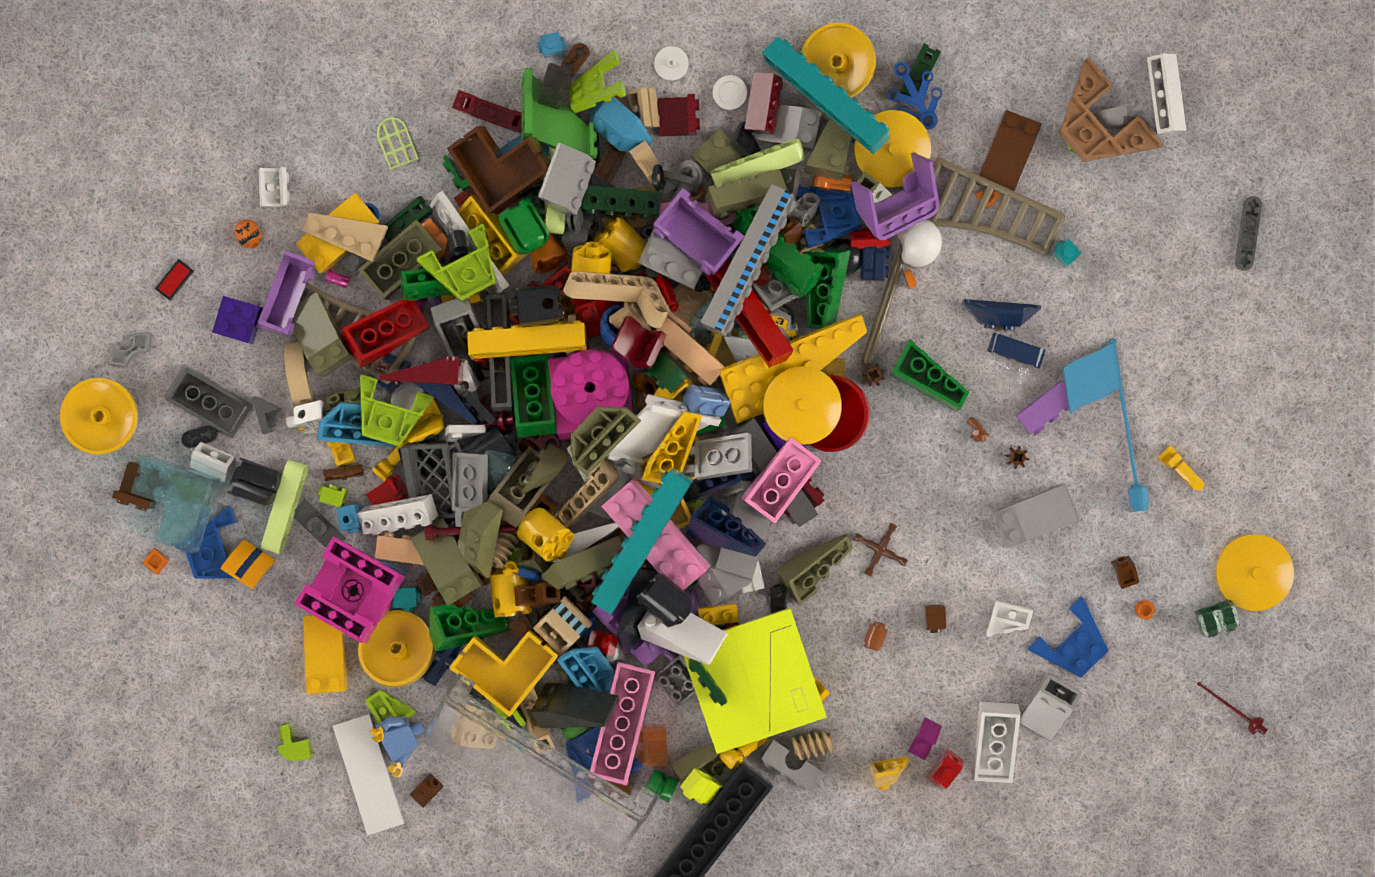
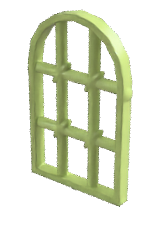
(394, 150)

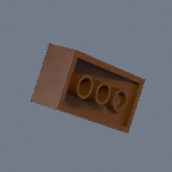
(1010, 149)

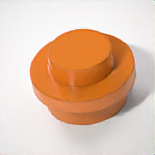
(1144, 609)

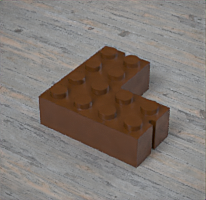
(496, 176)

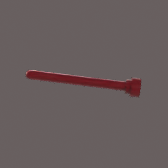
(433, 532)

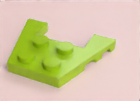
(591, 85)
(468, 274)
(387, 421)

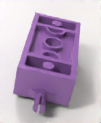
(642, 650)

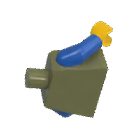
(529, 563)

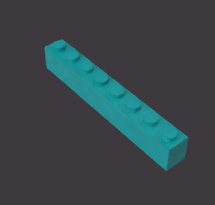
(826, 95)
(641, 541)

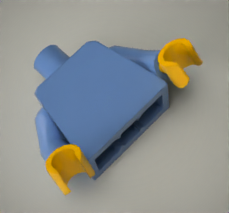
(398, 739)

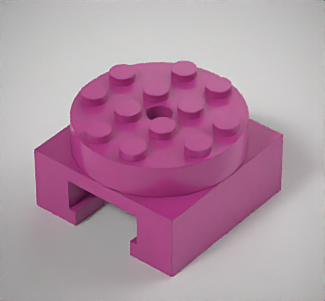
(572, 376)
(331, 595)

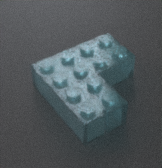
(187, 500)

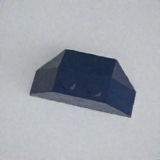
(1000, 313)

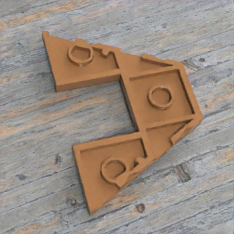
(1087, 134)

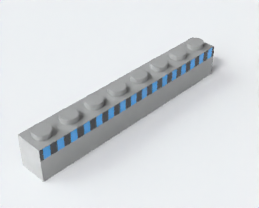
(748, 260)

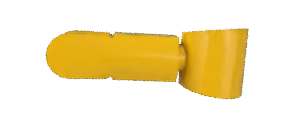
(1172, 459)
(385, 467)
(736, 756)

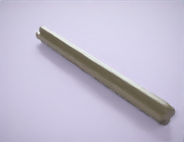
(883, 308)

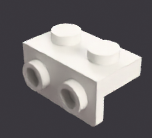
(273, 187)

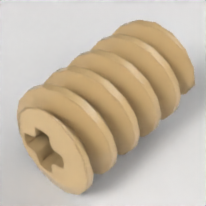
(503, 546)
(813, 745)

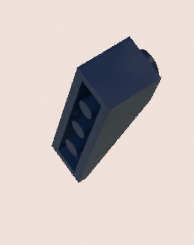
(706, 486)

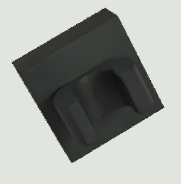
(703, 280)

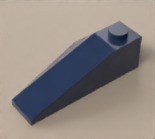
(718, 527)

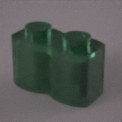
(1217, 618)

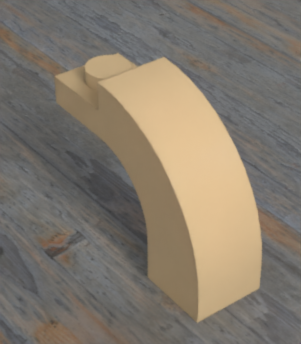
(297, 374)
(542, 734)

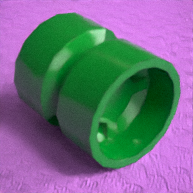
(661, 785)

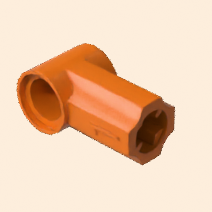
(843, 185)

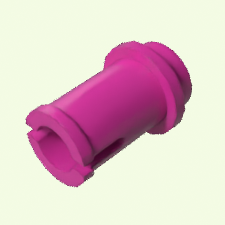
(336, 278)

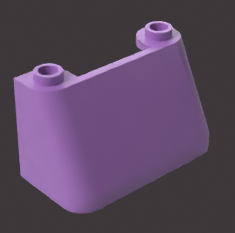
(697, 233)

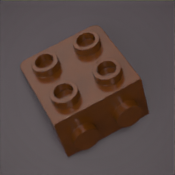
(124, 493)

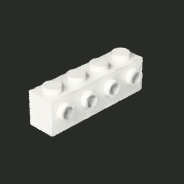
(1166, 93)
(397, 514)

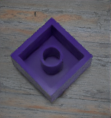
(237, 320)

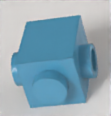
(551, 44)
(348, 518)

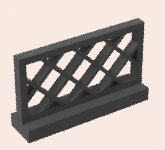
(414, 479)

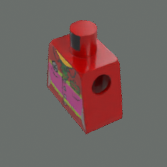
(946, 769)

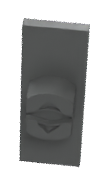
(316, 524)

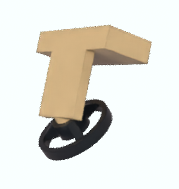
(649, 165)

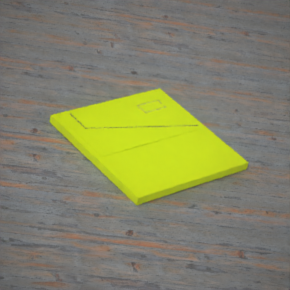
(764, 680)

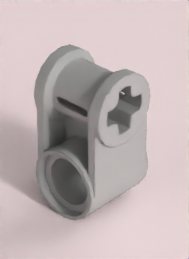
(805, 208)

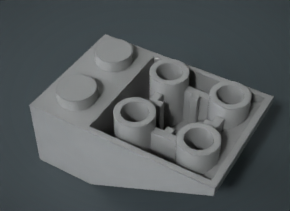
(676, 680)
(1049, 706)

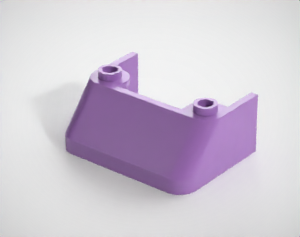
(904, 209)
(285, 294)

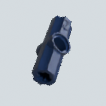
(441, 662)

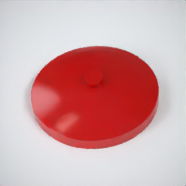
(852, 420)

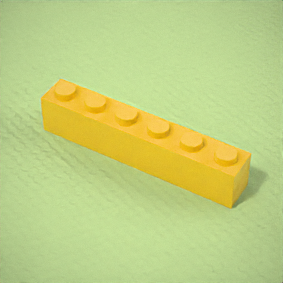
(527, 340)

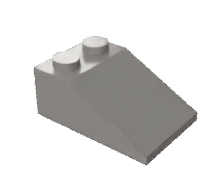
(794, 124)

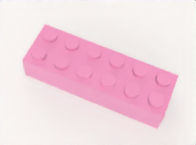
(672, 551)
(621, 734)

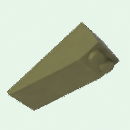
(715, 153)
(398, 256)
(320, 336)
(446, 565)

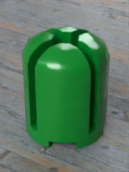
(524, 227)

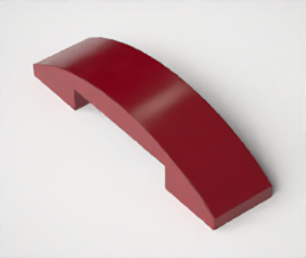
(488, 111)

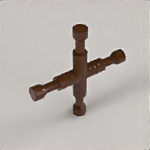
(880, 549)

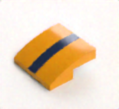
(248, 564)

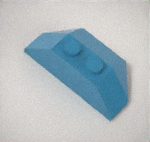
(618, 125)
(345, 426)
(588, 668)

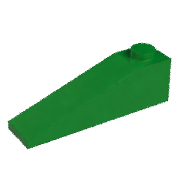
(457, 626)

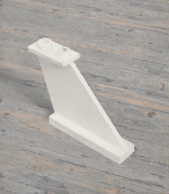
(655, 424)

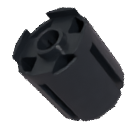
(259, 474)

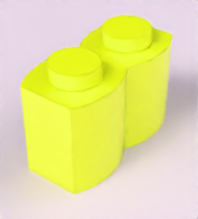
(701, 787)

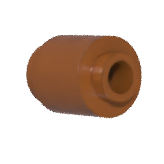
(875, 636)

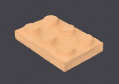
(689, 304)

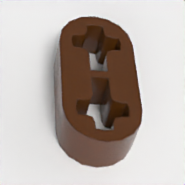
(578, 62)

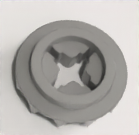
(691, 166)

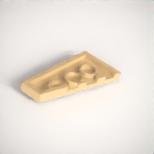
(352, 235)

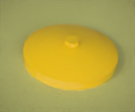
(843, 55)
(894, 158)
(802, 405)
(99, 416)
(1254, 572)
(397, 650)

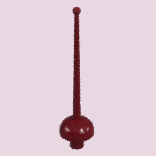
(503, 420)
(1254, 724)

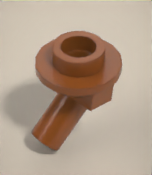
(979, 433)

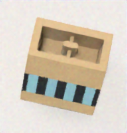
(562, 625)

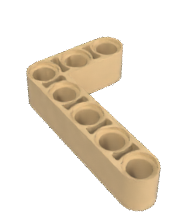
(620, 288)
(587, 493)

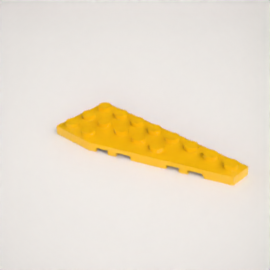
(749, 378)

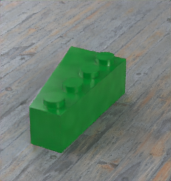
(793, 267)
(825, 297)
(928, 377)

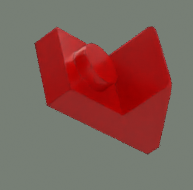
(604, 641)

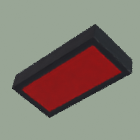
(174, 279)

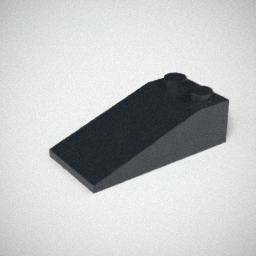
(633, 612)

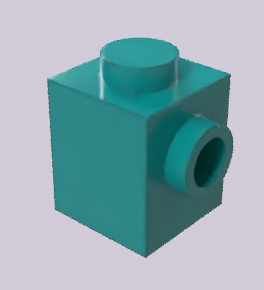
(1066, 252)
(407, 598)

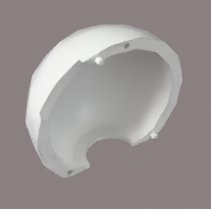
(920, 244)

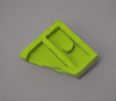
(385, 705)

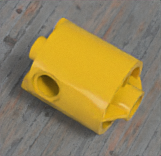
(623, 243)
(591, 258)
(545, 534)
(503, 593)

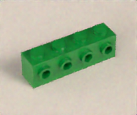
(421, 284)

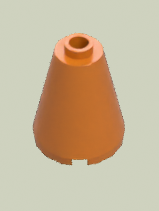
(549, 256)

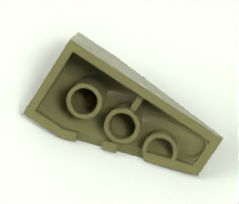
(805, 570)
(703, 759)

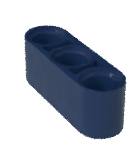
(1016, 349)

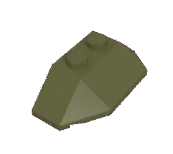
(600, 435)
(479, 536)

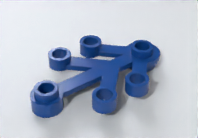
(916, 98)

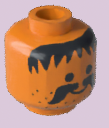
(248, 233)

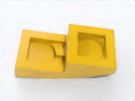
(342, 453)

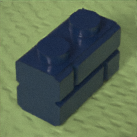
(873, 264)

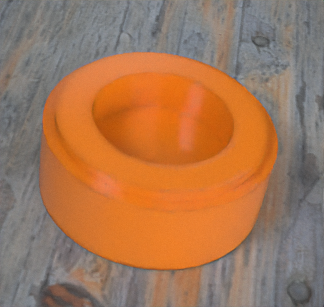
(909, 278)

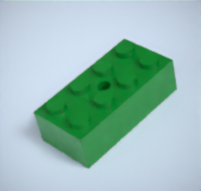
(532, 396)

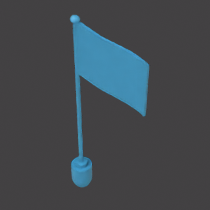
(1093, 379)

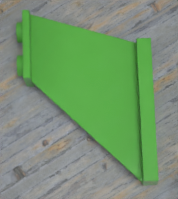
(552, 124)

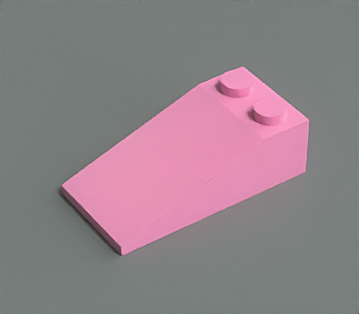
(781, 480)

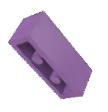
(1044, 409)

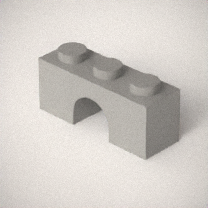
(804, 775)

